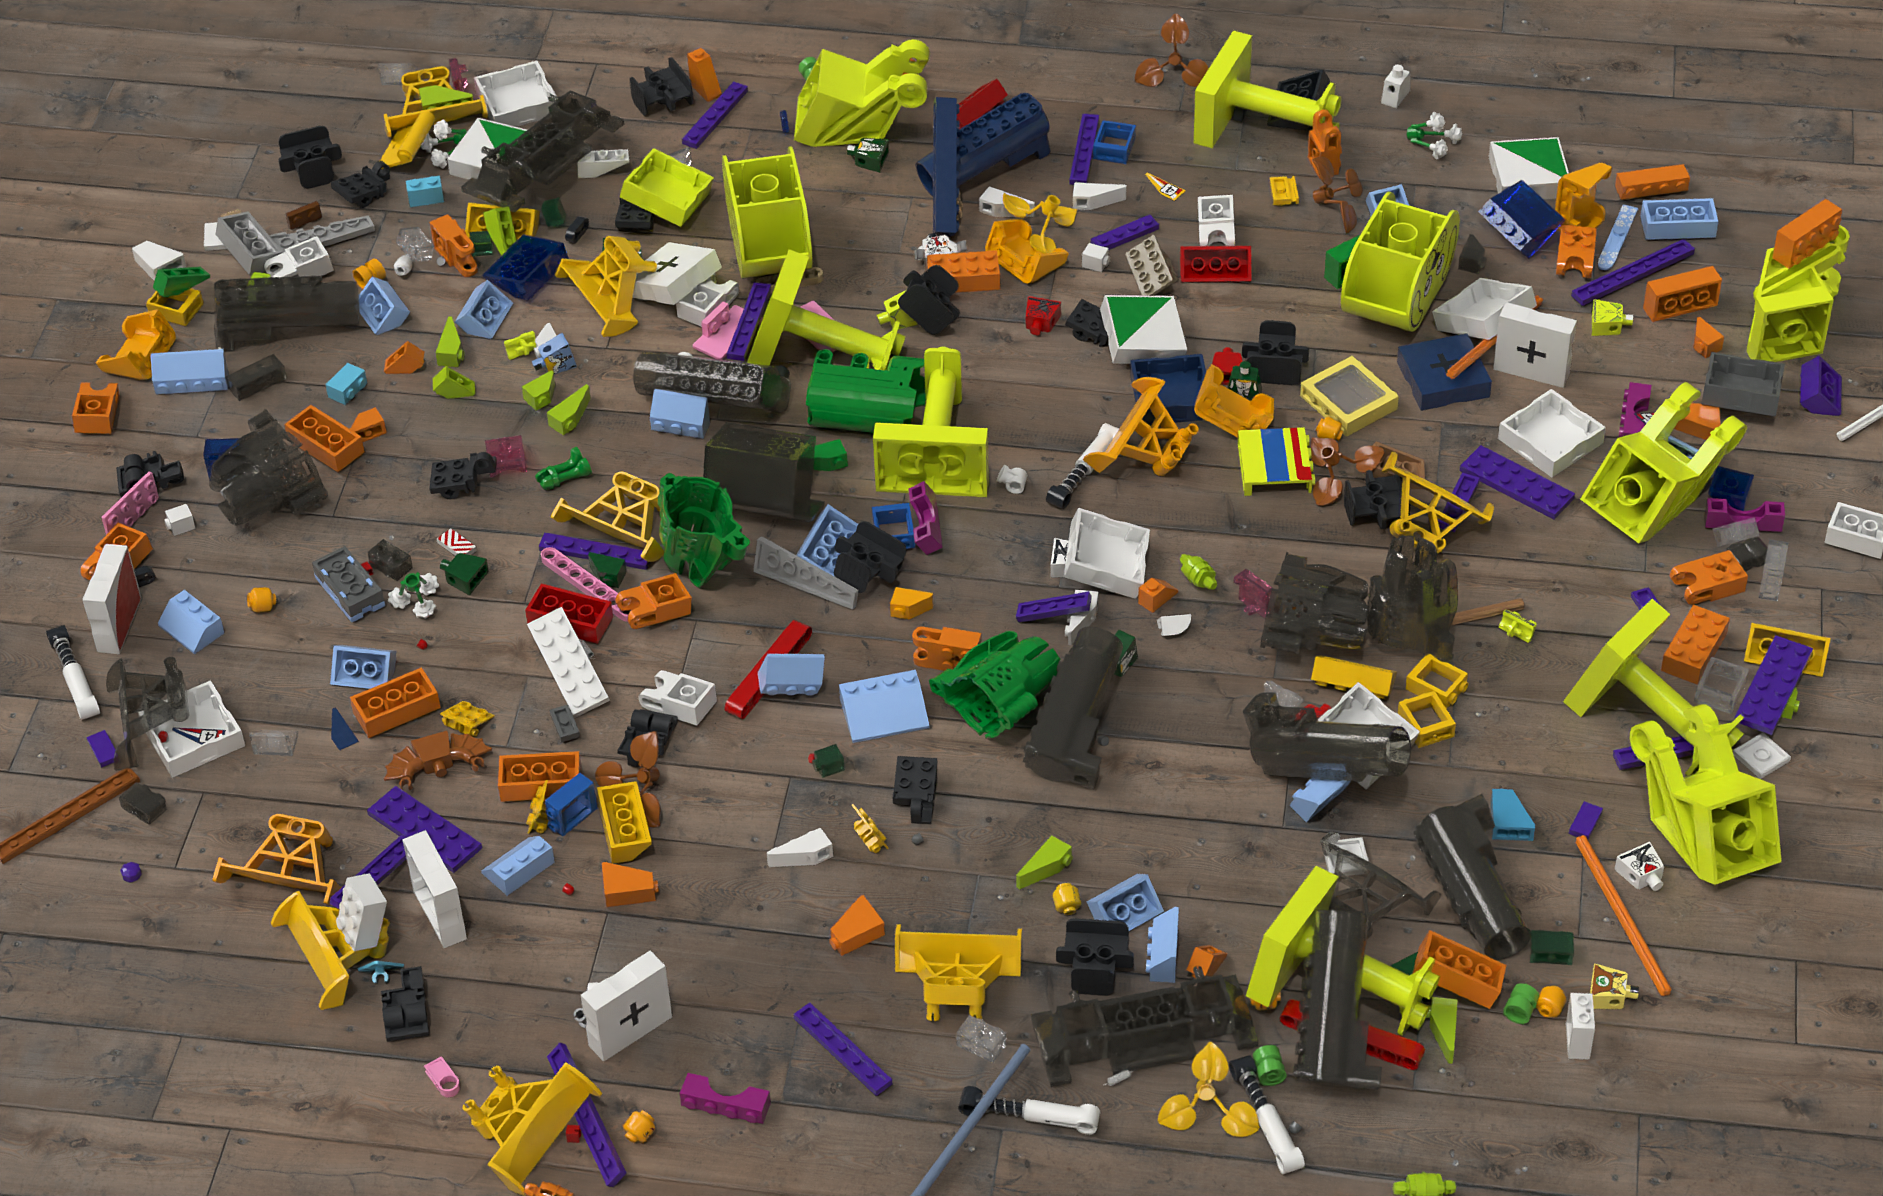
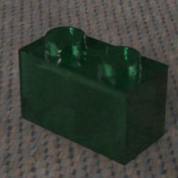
(1551, 947)

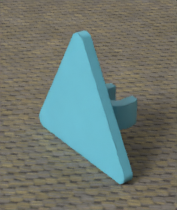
(379, 967)

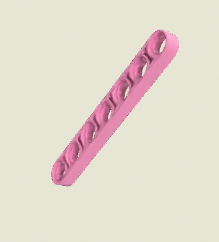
(579, 581)

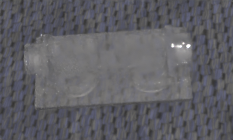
(1285, 697)

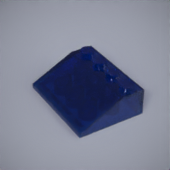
(1522, 217)
(526, 266)

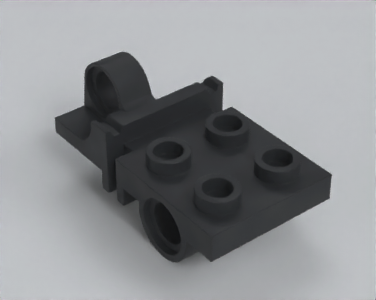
(362, 187)
(632, 216)
(1087, 323)
(136, 467)
(460, 474)
(645, 722)
(916, 786)
(405, 1007)

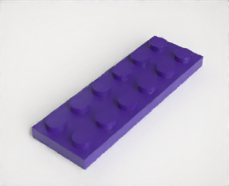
(1517, 482)
(1773, 684)
(408, 817)

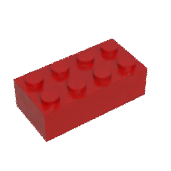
(586, 614)

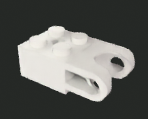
(1216, 220)
(300, 260)
(705, 299)
(680, 696)

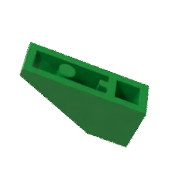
(178, 280)
(830, 456)

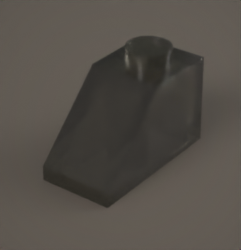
(1472, 256)

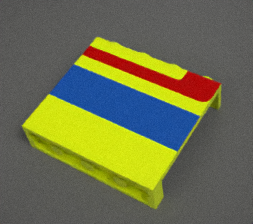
(1275, 457)

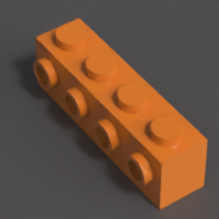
(1652, 181)

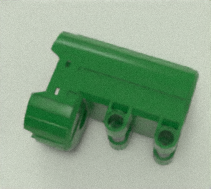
(861, 396)

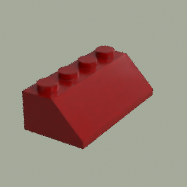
(981, 102)
(1215, 263)

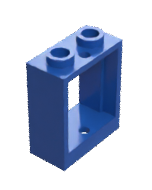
(1112, 152)
(900, 513)
(577, 788)

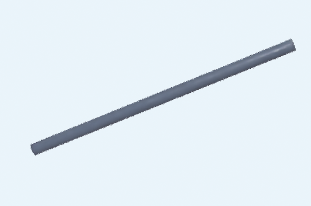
(971, 1121)

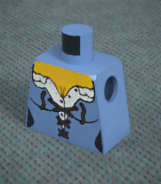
(555, 355)

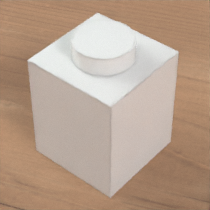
(1095, 257)
(179, 520)

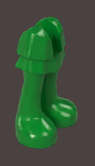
(572, 468)

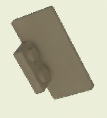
(1151, 267)

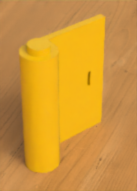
(408, 140)

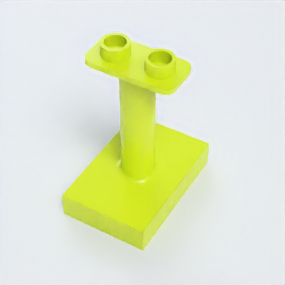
(1229, 86)
(784, 316)
(941, 455)
(1621, 663)
(1291, 940)

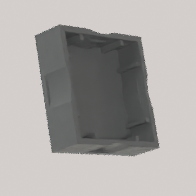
(1743, 384)

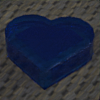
(784, 121)

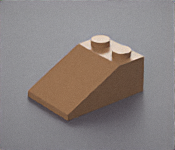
(1404, 461)

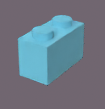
(424, 191)
(346, 383)

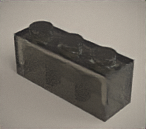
(256, 377)

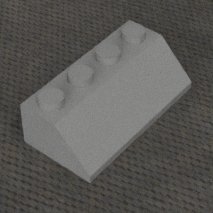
(246, 241)

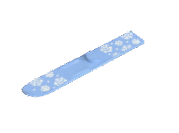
(1617, 237)

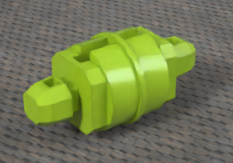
(1198, 571)
(1424, 1185)

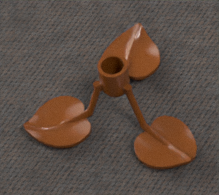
(1149, 71)
(1325, 194)
(1326, 453)
(645, 750)

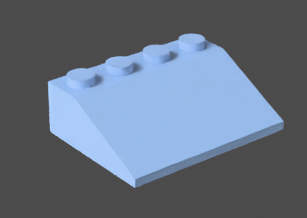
(821, 540)
(883, 706)

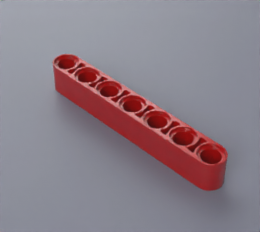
(748, 692)
(1380, 1043)

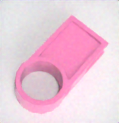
(441, 1073)

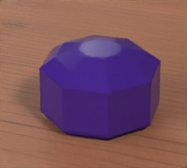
(130, 872)

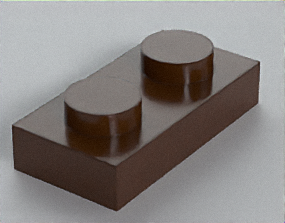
(303, 215)

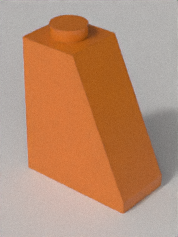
(703, 75)
(1700, 421)
(627, 885)
(856, 927)

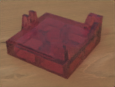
(458, 82)
(508, 452)
(1253, 592)

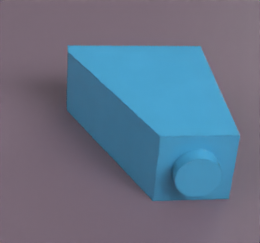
(1510, 817)

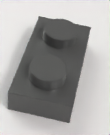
(564, 723)

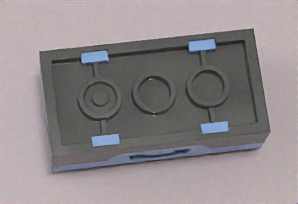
(348, 583)

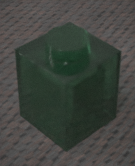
(553, 212)
(482, 243)
(828, 761)

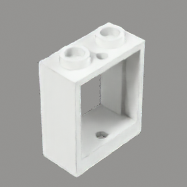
(1580, 1026)

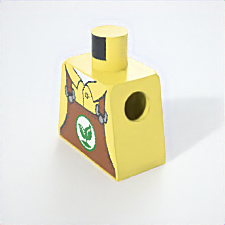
(1610, 988)

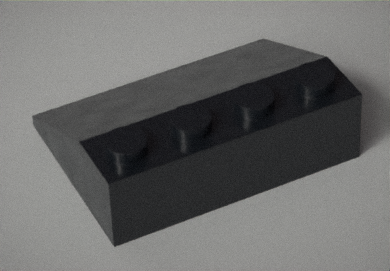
(1308, 86)

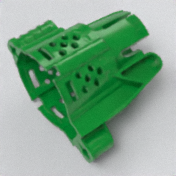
(715, 533)
(998, 674)

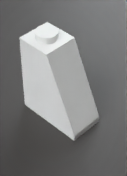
(154, 257)

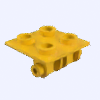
(465, 718)
(538, 818)
(869, 832)

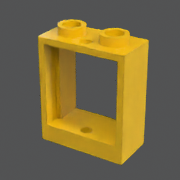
(192, 303)
(1429, 663)
(1442, 730)

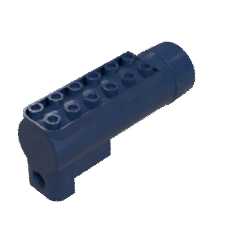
(1002, 134)

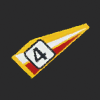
(1165, 188)

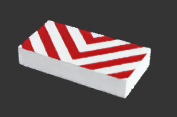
(456, 543)

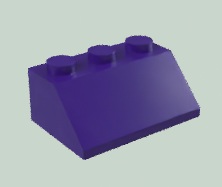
(1820, 388)

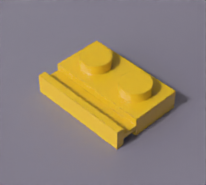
(1284, 190)

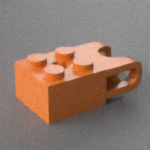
(1325, 141)
(453, 244)
(1576, 249)
(95, 409)
(120, 534)
(1710, 577)
(655, 601)
(942, 647)

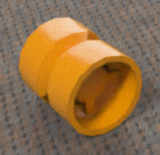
(364, 273)

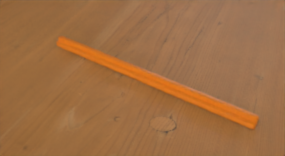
(1477, 351)
(1623, 916)

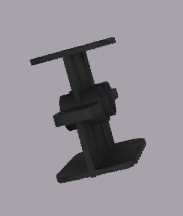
(662, 87)
(310, 154)
(929, 298)
(1276, 353)
(1378, 499)
(867, 555)
(1095, 951)

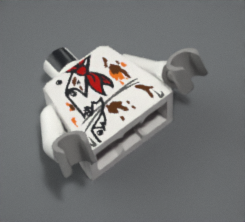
(938, 245)

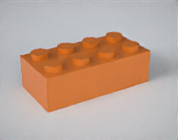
(1807, 233)
(971, 269)
(1682, 293)
(325, 438)
(1695, 644)
(395, 702)
(524, 773)
(1462, 969)

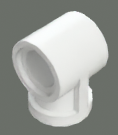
(1013, 478)

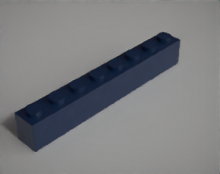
(944, 166)

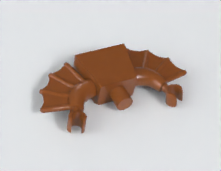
(435, 755)

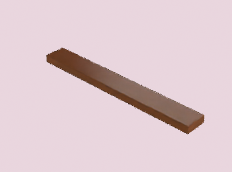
(67, 814)

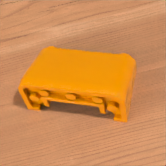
(1577, 196)
(1017, 254)
(145, 335)
(1230, 409)

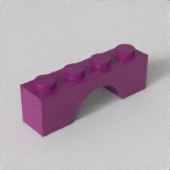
(1637, 401)
(1768, 516)
(928, 532)
(749, 1105)

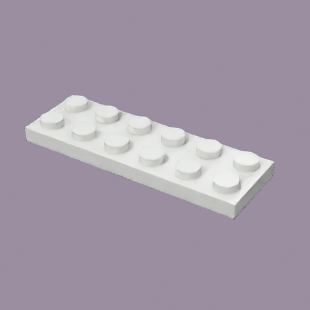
(568, 662)

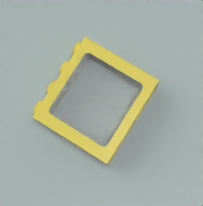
(1349, 395)

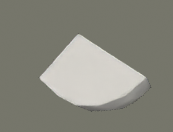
(1173, 624)

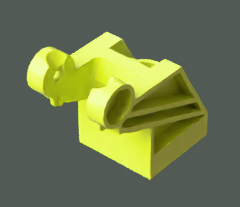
(856, 99)
(1796, 304)
(1650, 481)
(1714, 818)

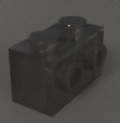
(390, 560)

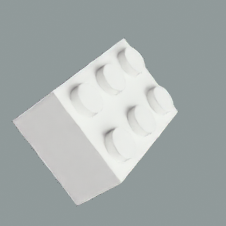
(1856, 530)
(361, 912)

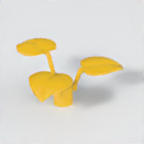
(1062, 215)
(1208, 1066)

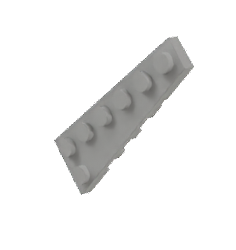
(327, 235)
(794, 571)

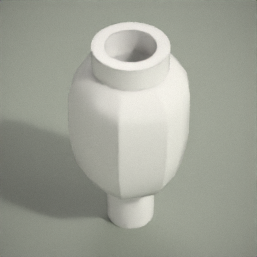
(403, 265)

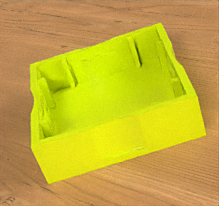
(666, 187)

